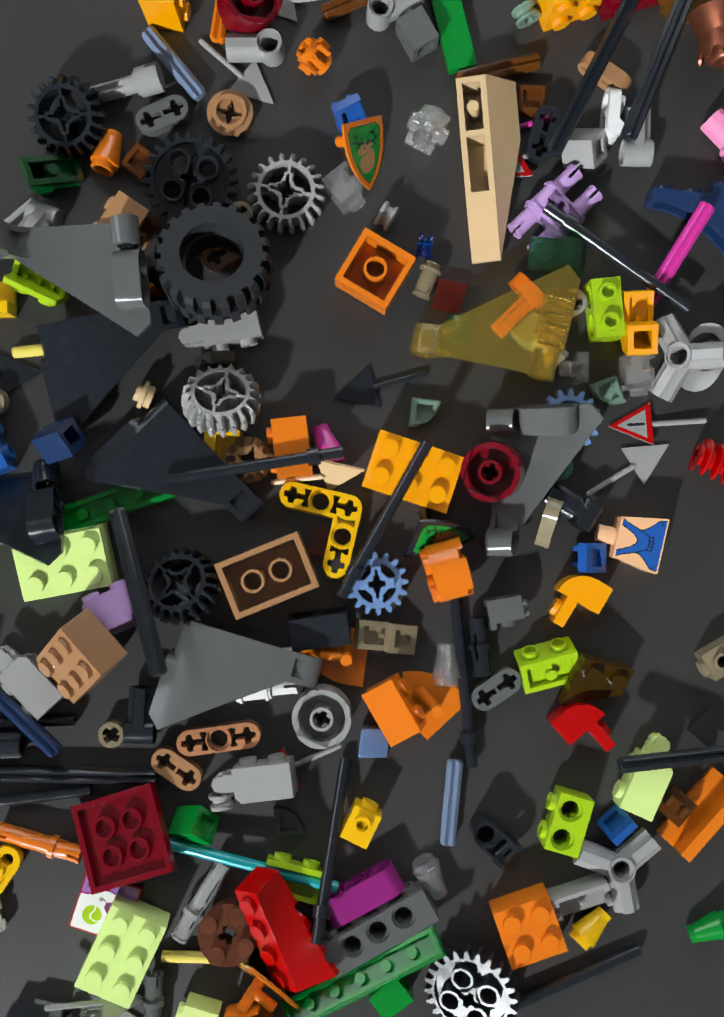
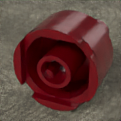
(248, 15)
(478, 479)

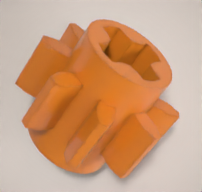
(314, 56)

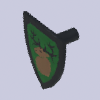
(433, 531)

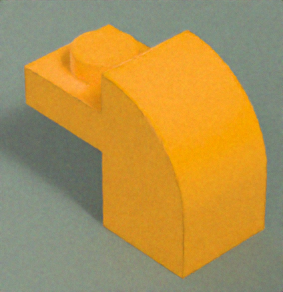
(640, 328)
(581, 590)

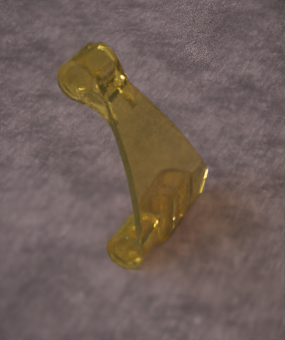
(510, 332)

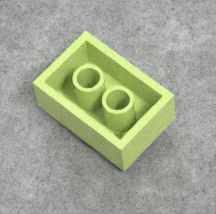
(83, 565)
(123, 950)

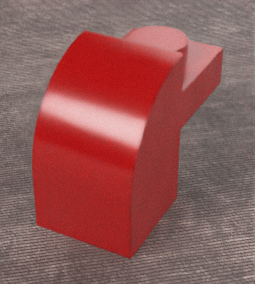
(578, 718)

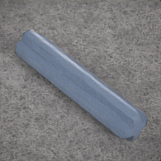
(173, 64)
(451, 802)

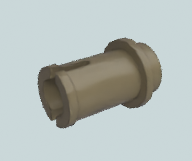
(427, 279)

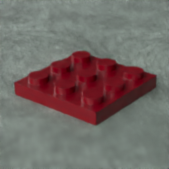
(123, 838)

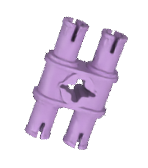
(554, 193)

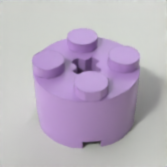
(112, 607)

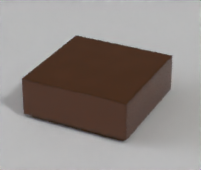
(530, 99)
(136, 160)

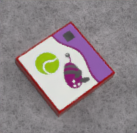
(92, 909)

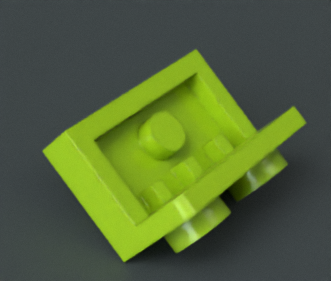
(29, 282)
(308, 866)

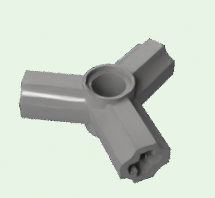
(674, 342)
(633, 852)

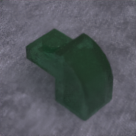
(557, 253)

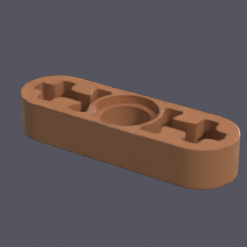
(241, 741)

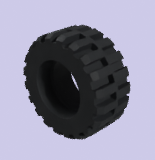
(205, 229)

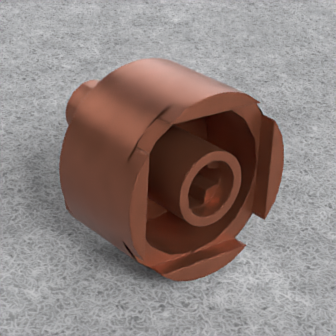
(221, 947)

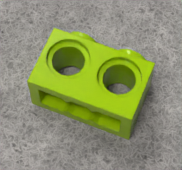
(604, 310)
(573, 821)

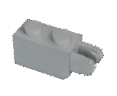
(221, 337)
(25, 681)
(259, 779)

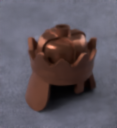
(708, 27)

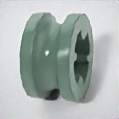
(525, 14)

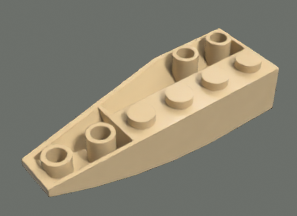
(489, 159)

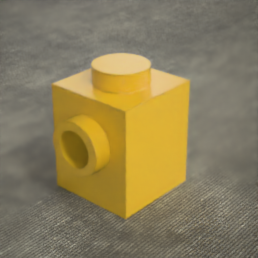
(361, 822)

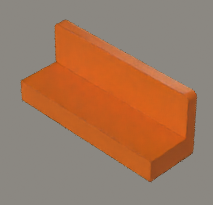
(703, 822)

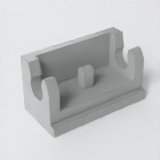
(579, 895)

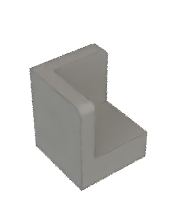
(585, 148)

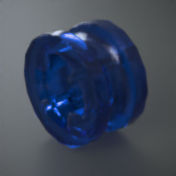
(424, 246)

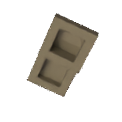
(385, 636)

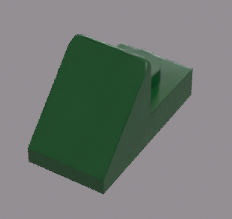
(51, 172)

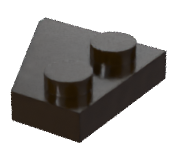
(595, 679)

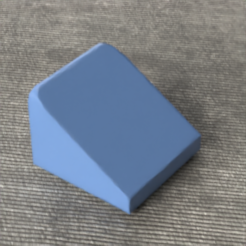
(372, 742)

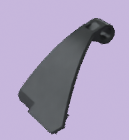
(91, 262)
(548, 441)
(220, 667)

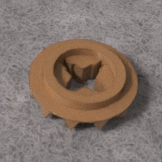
(221, 103)
(242, 447)

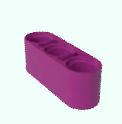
(364, 893)

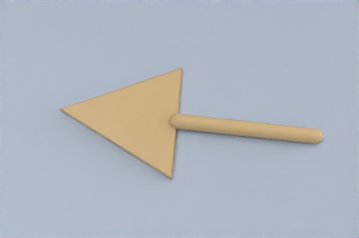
(332, 473)

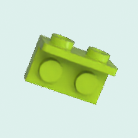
(546, 664)

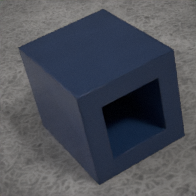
(59, 440)

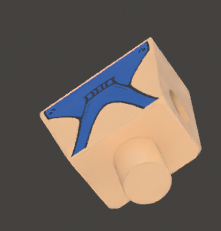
(635, 541)

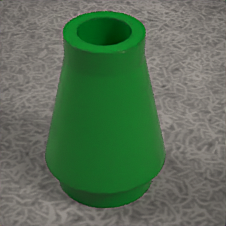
(707, 927)

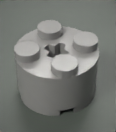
(328, 731)

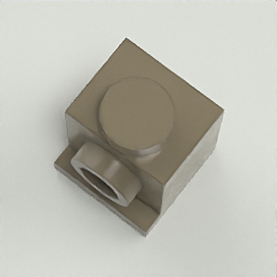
(708, 657)

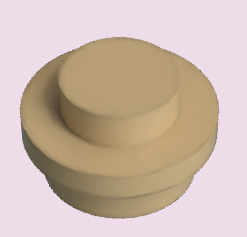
(144, 395)

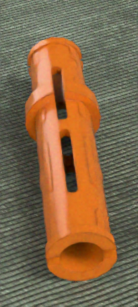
(50, 845)

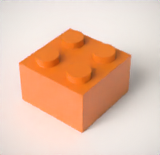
(375, 271)
(528, 926)

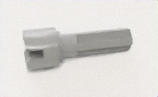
(145, 80)

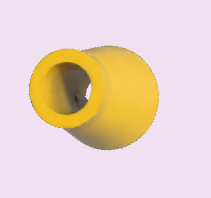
(589, 928)

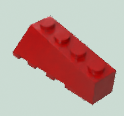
(282, 932)

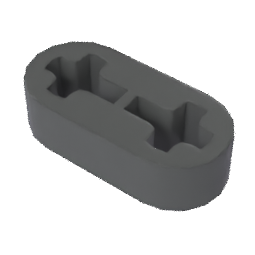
(163, 115)
(501, 693)

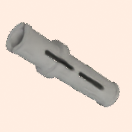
(195, 910)

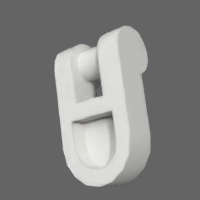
(611, 108)

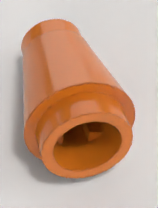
(107, 154)

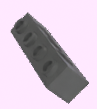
(374, 942)

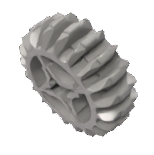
(289, 169)
(228, 398)

